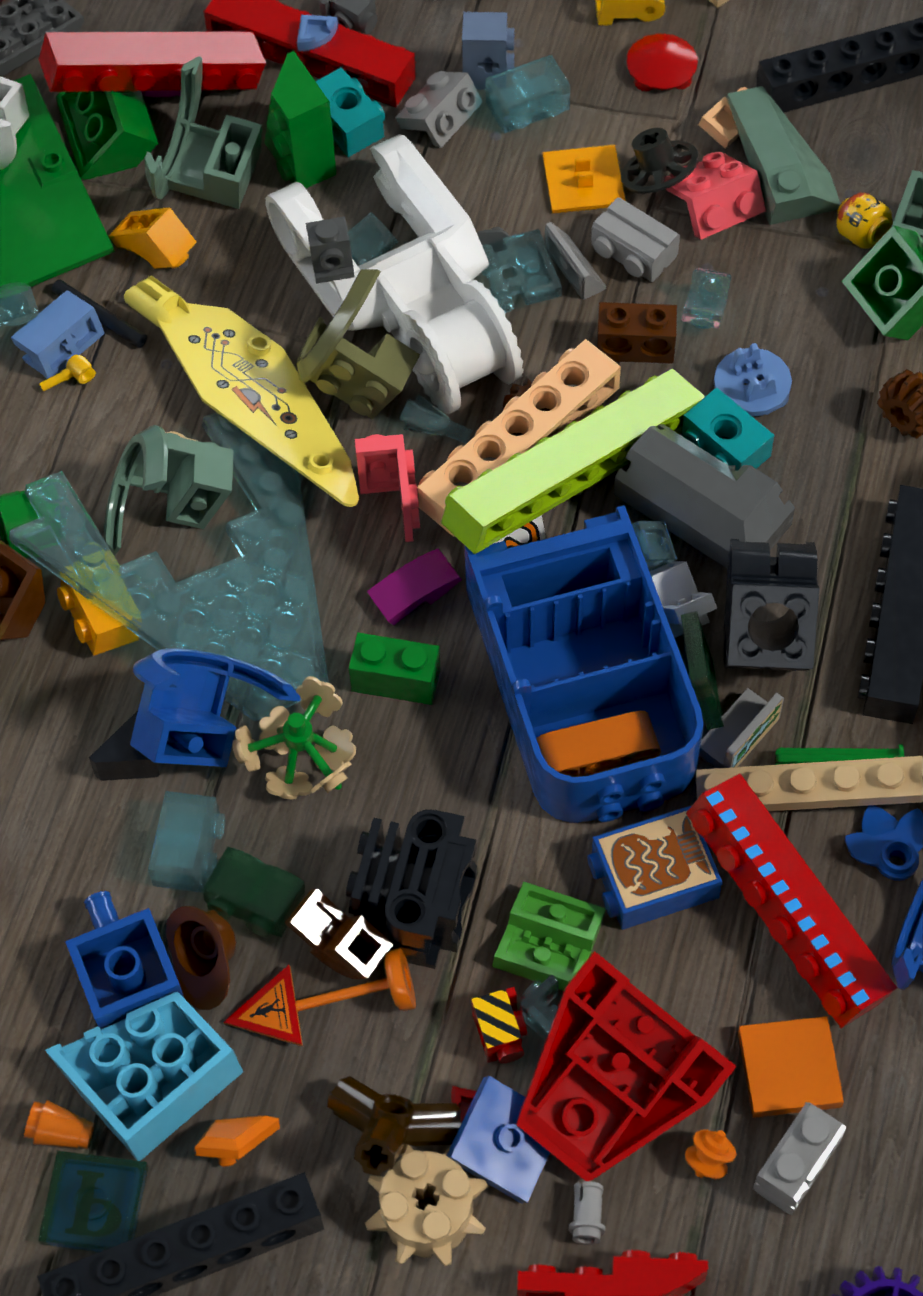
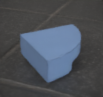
(315, 31)

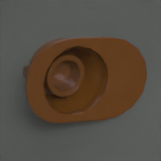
(200, 954)

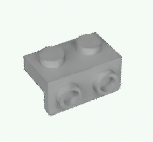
(441, 106)

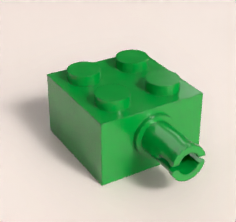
(891, 283)

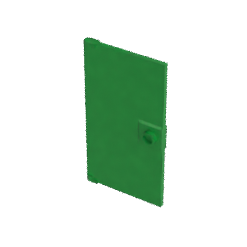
(44, 207)

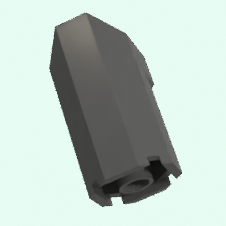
(701, 495)

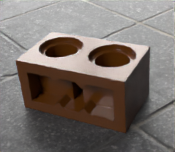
(637, 332)

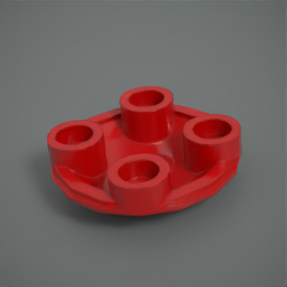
(662, 62)

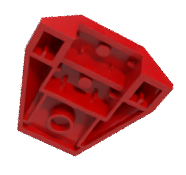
(614, 1073)

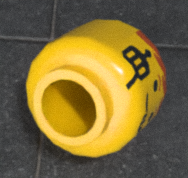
(863, 220)

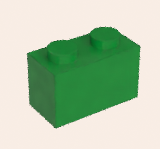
(394, 668)

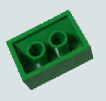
(106, 130)

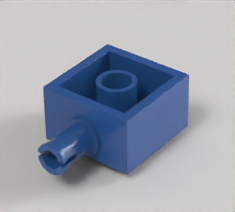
(120, 961)

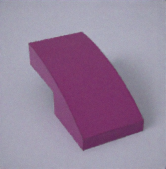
(412, 584)

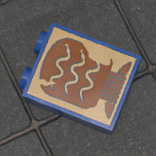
(654, 869)

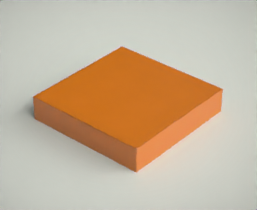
(790, 1066)

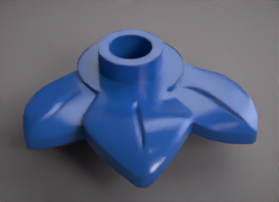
(886, 837)

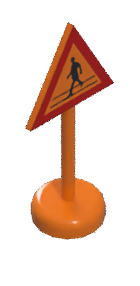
(275, 1009)

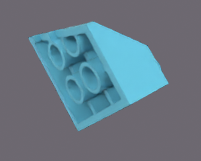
(149, 1071)

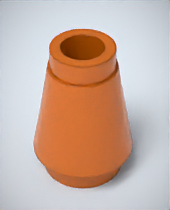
(57, 1126)

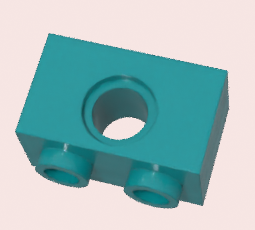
(354, 116)
(722, 417)

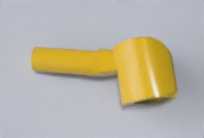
(76, 367)

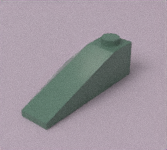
(788, 170)

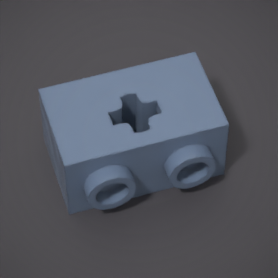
(486, 45)

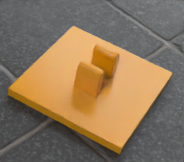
(583, 178)

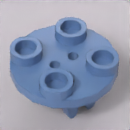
(747, 366)

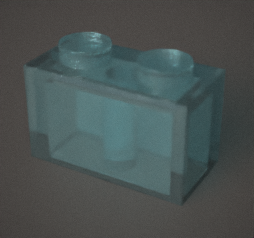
(527, 94)
(185, 841)

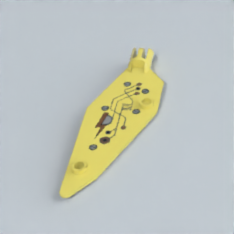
(249, 385)

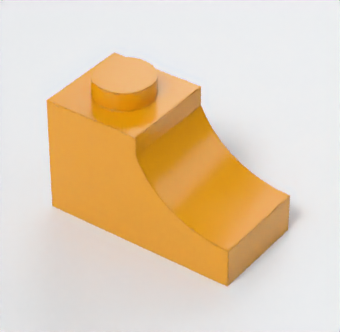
(154, 236)

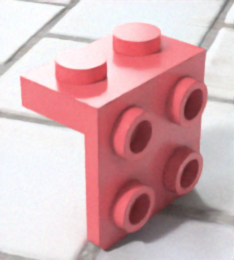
(719, 194)
(389, 467)

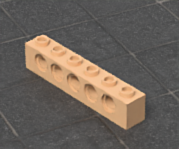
(584, 366)

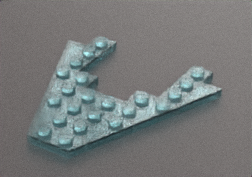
(244, 609)

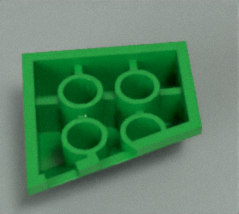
(300, 126)

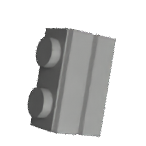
(634, 240)
(799, 1158)

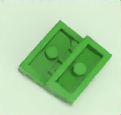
(548, 935)

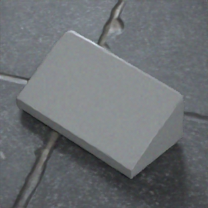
(572, 262)

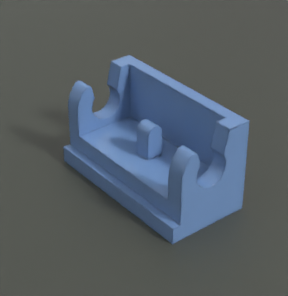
(58, 334)

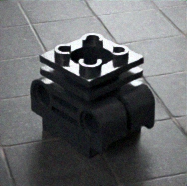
(760, 580)
(417, 884)

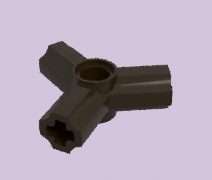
(391, 1123)

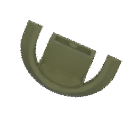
(349, 373)

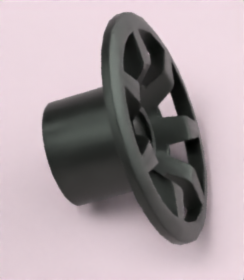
(655, 156)

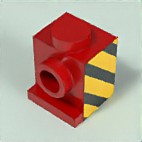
(499, 1025)

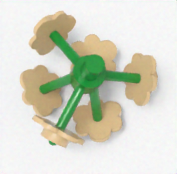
(295, 734)

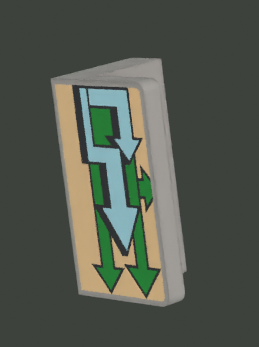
(743, 729)

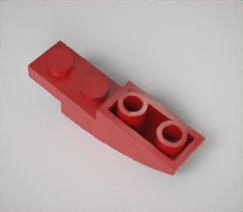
(631, 1276)

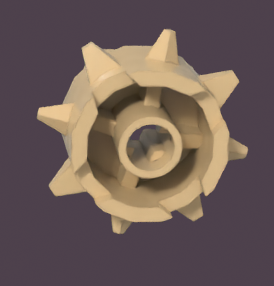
(437, 1227)

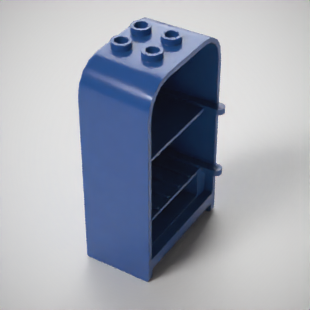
(582, 641)

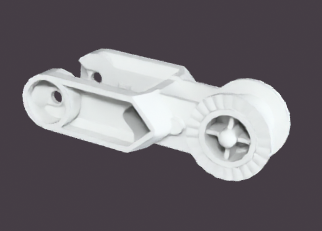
(424, 285)

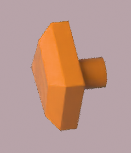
(235, 1137)

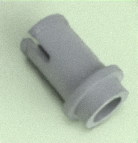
(587, 1214)

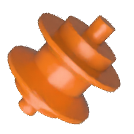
(710, 1154)

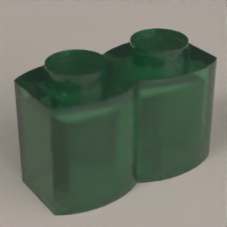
(253, 892)

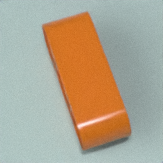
(600, 744)

